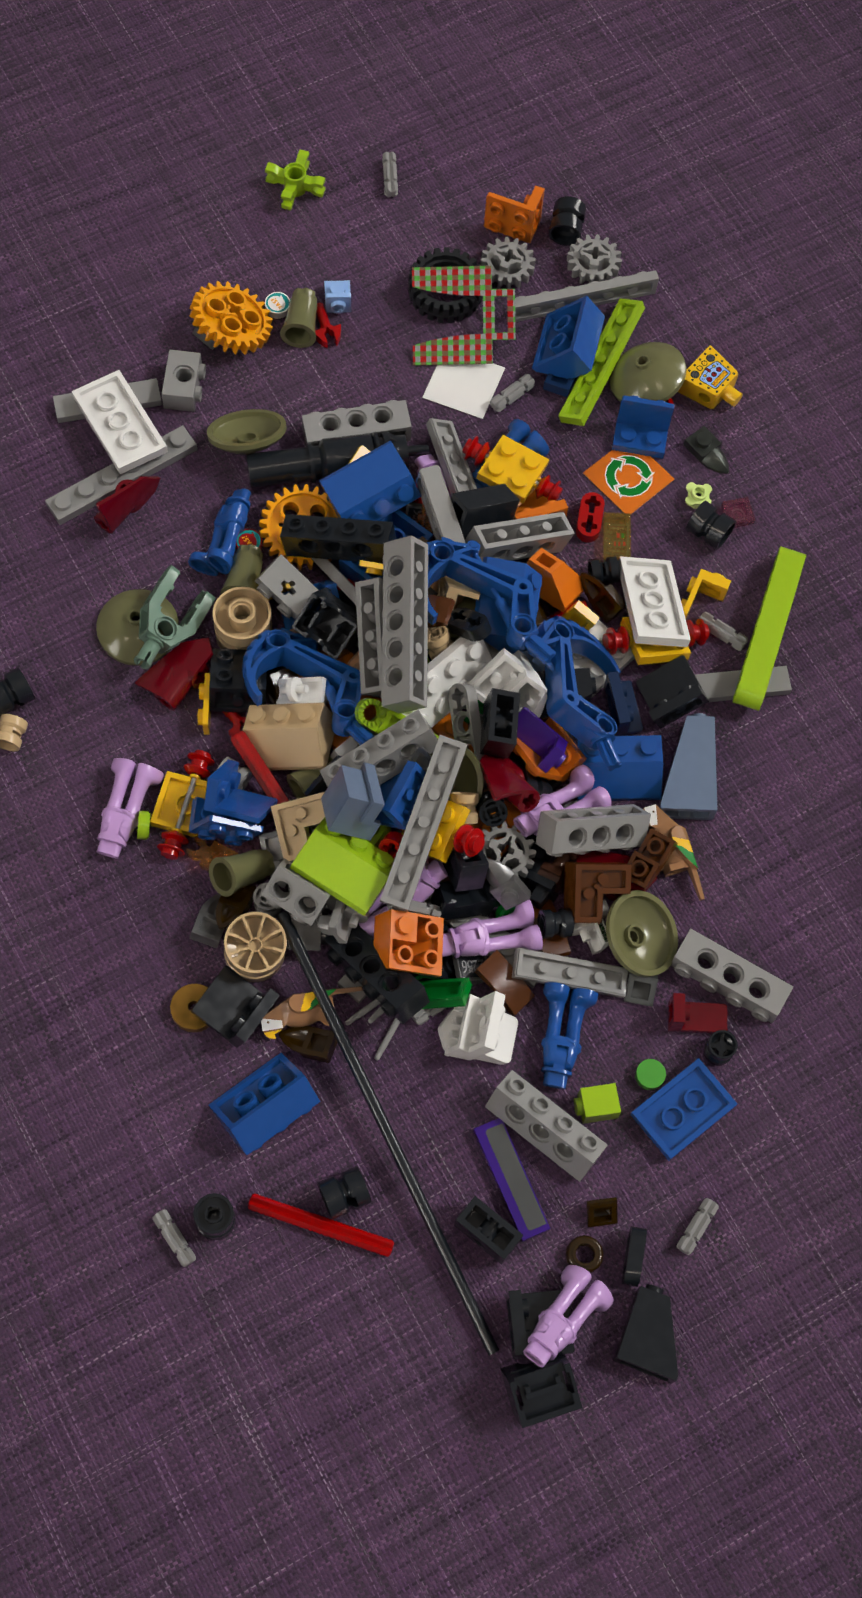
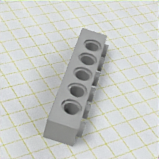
(405, 625)

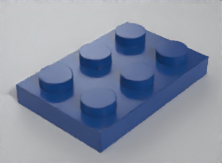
(683, 1109)

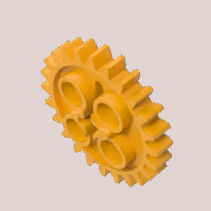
(231, 317)
(302, 503)

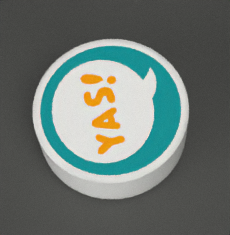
(277, 304)

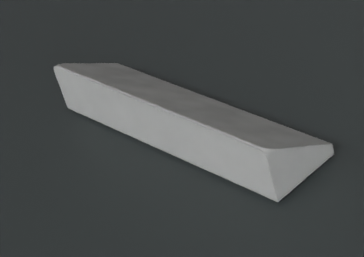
(438, 504)

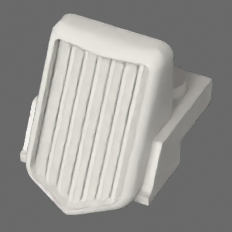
(512, 674)
(479, 1030)

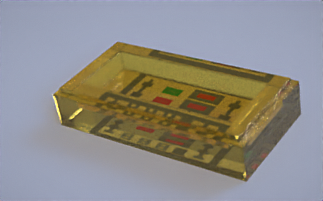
(616, 535)

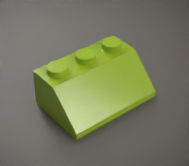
(344, 867)

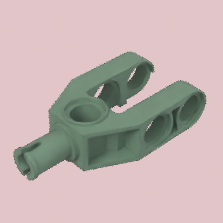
(152, 618)

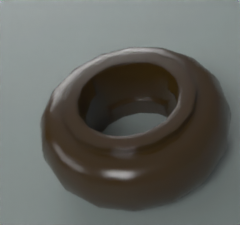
(587, 1241)

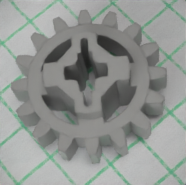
(593, 259)
(509, 262)
(515, 857)

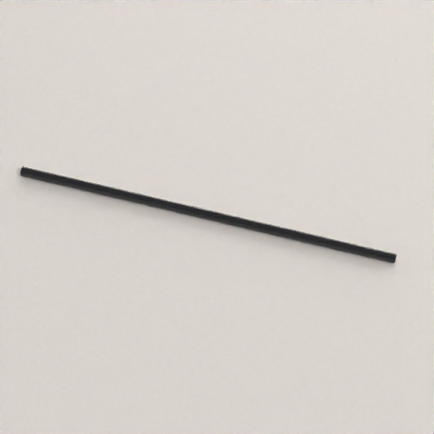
(388, 1135)

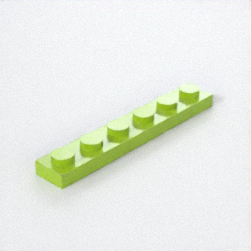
(609, 349)

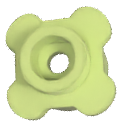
(694, 500)

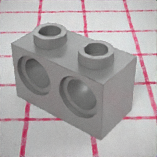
(293, 900)

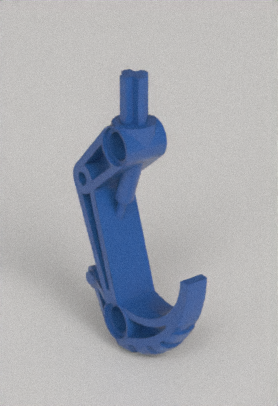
(512, 593)
(301, 656)
(563, 702)

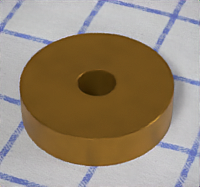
(180, 1006)

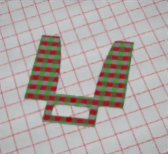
(465, 282)

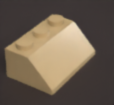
(291, 734)

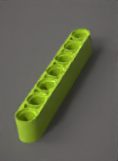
(769, 629)

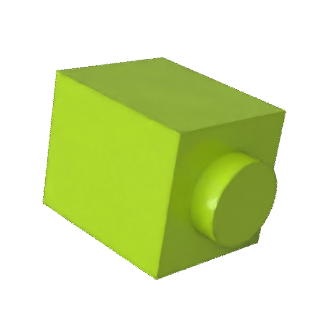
(597, 1103)

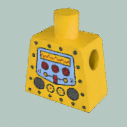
(711, 380)

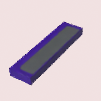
(511, 1179)

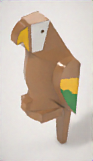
(682, 856)
(298, 1011)

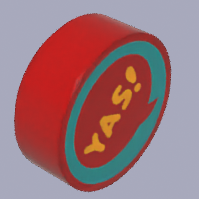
(248, 537)

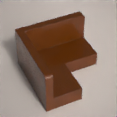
(588, 882)

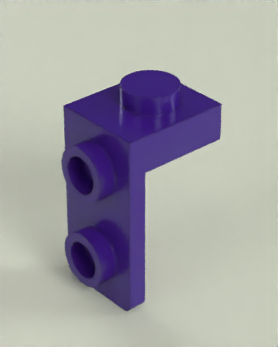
(541, 739)

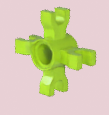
(295, 179)

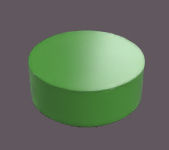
(650, 1074)

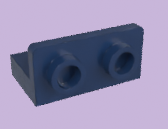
(622, 704)

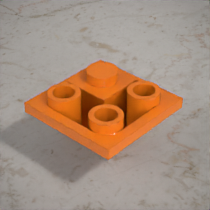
(559, 581)
(409, 942)

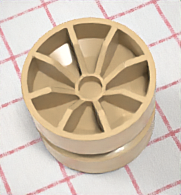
(240, 617)
(255, 946)

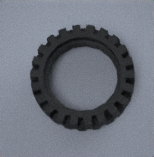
(443, 309)

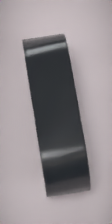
(469, 624)
(634, 1256)

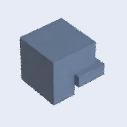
(354, 802)

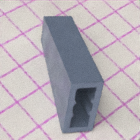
(692, 778)

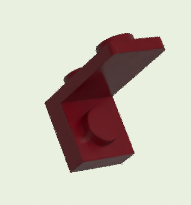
(695, 1015)

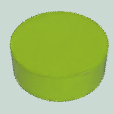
(143, 825)

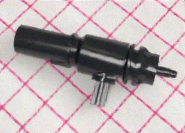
(320, 460)

